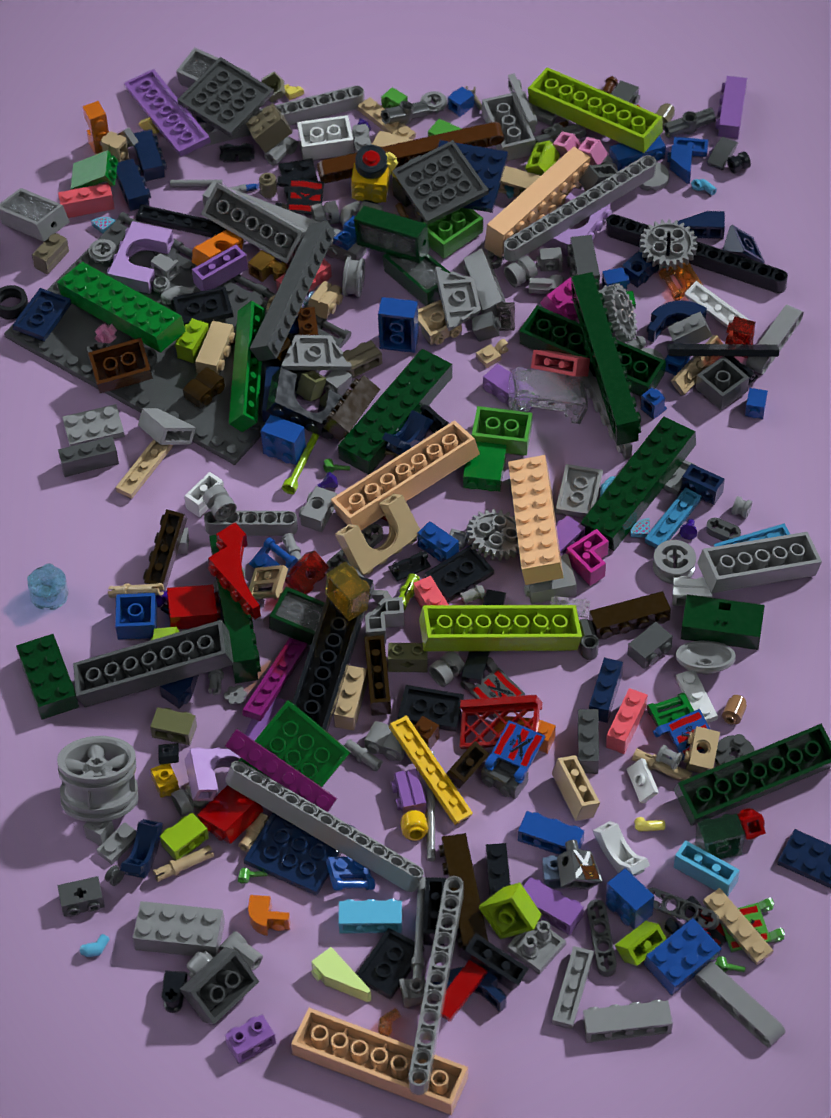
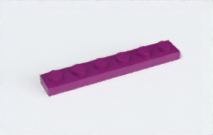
(274, 679)
(279, 770)

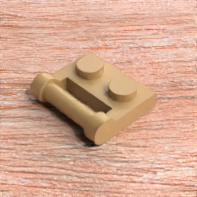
(268, 577)

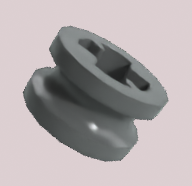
(114, 875)

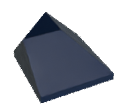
(742, 244)

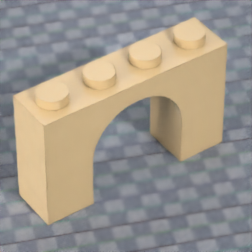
(402, 531)

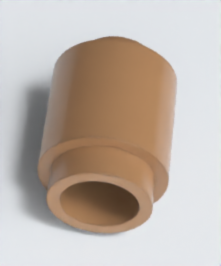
(734, 709)

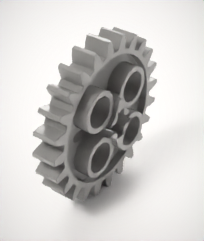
(654, 244)
(620, 312)
(493, 534)

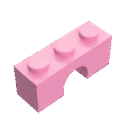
(590, 146)

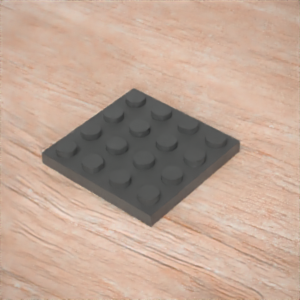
(225, 96)
(440, 182)

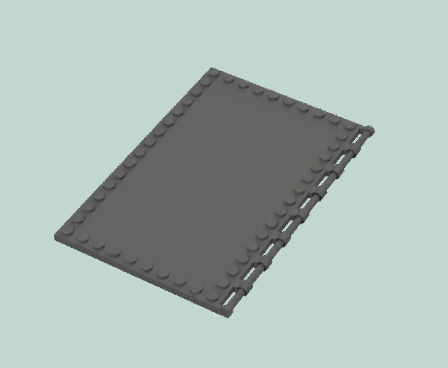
(76, 330)

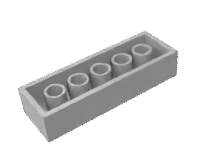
(253, 223)
(759, 562)

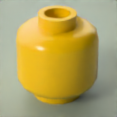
(414, 825)

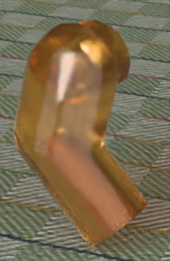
(386, 1020)

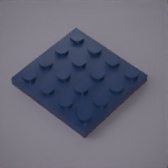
(489, 166)
(291, 855)

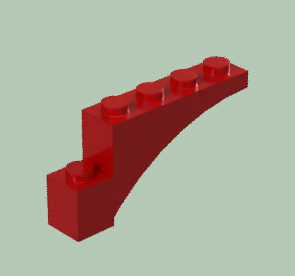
(228, 568)

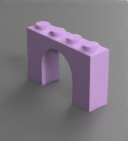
(594, 224)
(139, 238)
(200, 770)

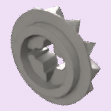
(438, 98)
(96, 248)

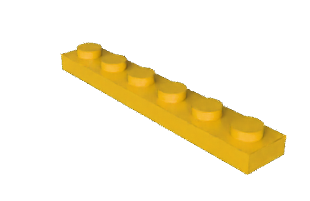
(430, 770)

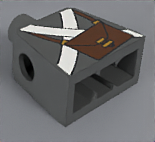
(578, 868)

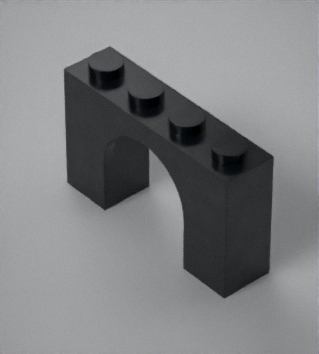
(283, 404)

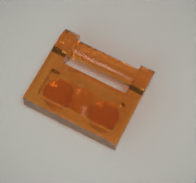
(685, 276)

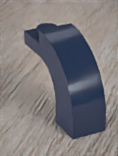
(671, 313)
(410, 434)
(144, 849)
(487, 988)

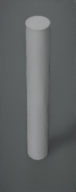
(193, 183)

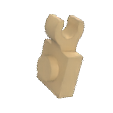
(490, 355)

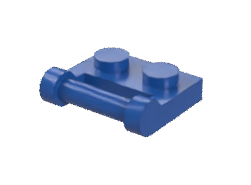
(262, 558)
(347, 868)

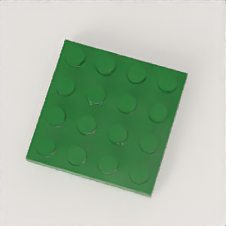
(302, 744)

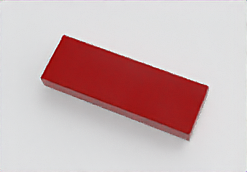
(461, 989)

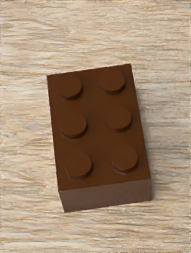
(120, 365)

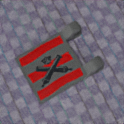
(493, 685)

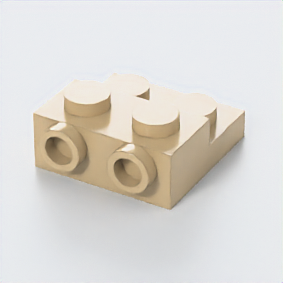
(433, 324)

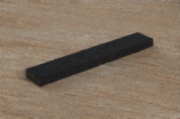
(178, 221)
(748, 350)
(477, 660)

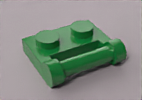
(671, 714)

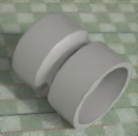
(318, 212)
(519, 272)
(219, 502)
(446, 668)
(184, 803)

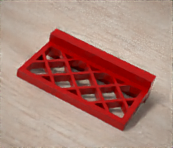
(495, 706)

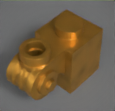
(264, 265)

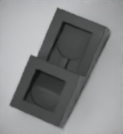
(722, 150)

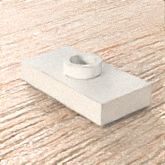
(642, 780)

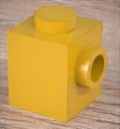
(164, 779)

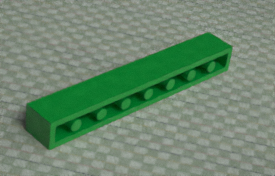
(246, 369)

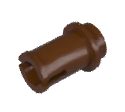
(611, 83)

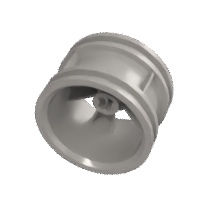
(98, 778)

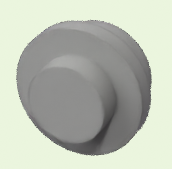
(160, 284)

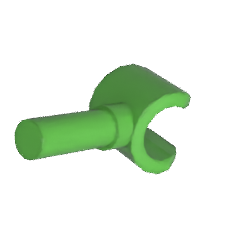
(330, 467)
(245, 874)
(722, 963)

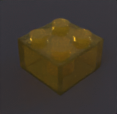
(347, 590)

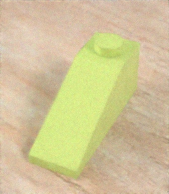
(338, 975)

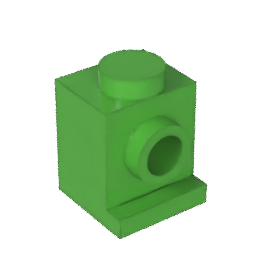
(392, 98)

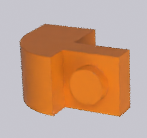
(263, 918)

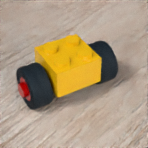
(370, 175)

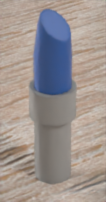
(244, 188)

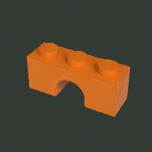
(97, 123)
(215, 246)

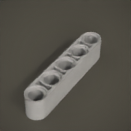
(777, 334)
(255, 523)
(739, 1004)

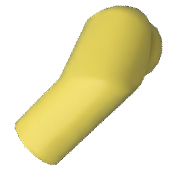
(654, 825)

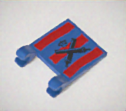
(680, 729)
(516, 746)

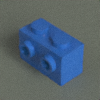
(437, 542)

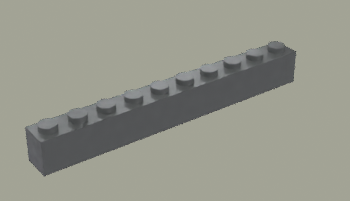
(292, 291)

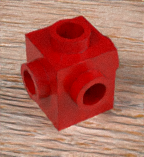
(752, 823)

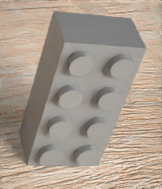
(517, 133)
(178, 929)

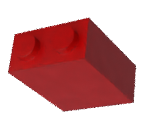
(192, 606)
(229, 814)

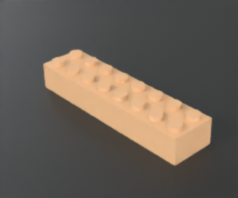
(537, 200)
(406, 474)
(535, 520)
(375, 1060)

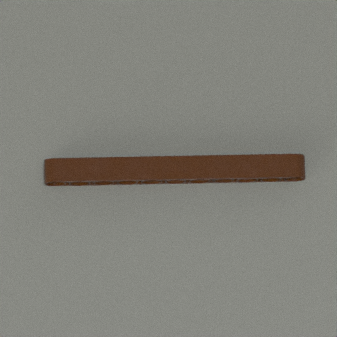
(480, 135)

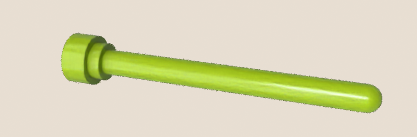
(291, 484)

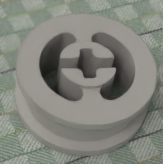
(353, 277)
(684, 560)

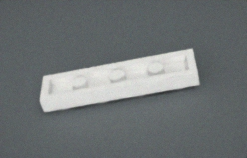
(715, 306)

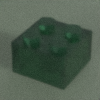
(721, 836)

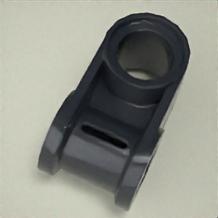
(171, 994)

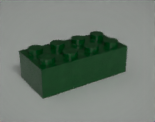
(47, 676)

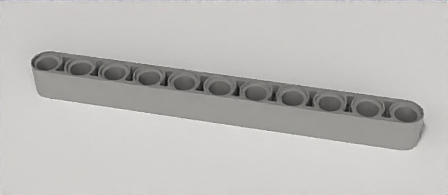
(300, 110)
(579, 208)
(324, 826)
(436, 992)

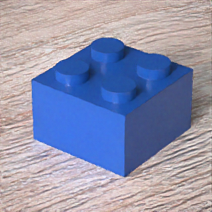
(283, 440)
(136, 615)
(629, 899)

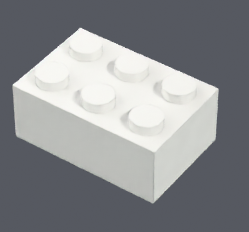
(325, 137)

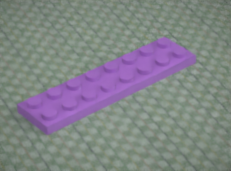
(168, 116)

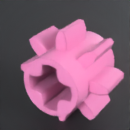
(105, 333)

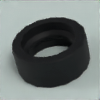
(8, 292)

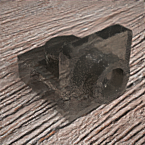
(506, 315)

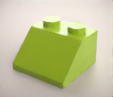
(511, 911)

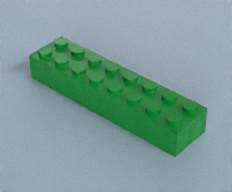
(121, 306)

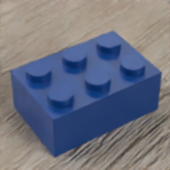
(398, 325)
(682, 956)

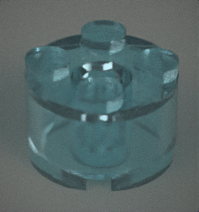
(48, 587)

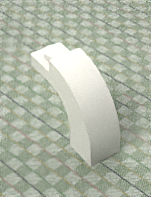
(617, 850)

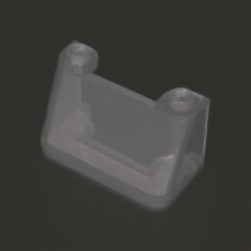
(547, 391)

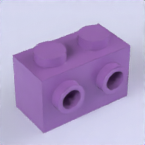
(250, 1038)

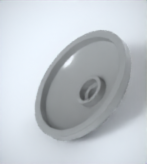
(705, 656)

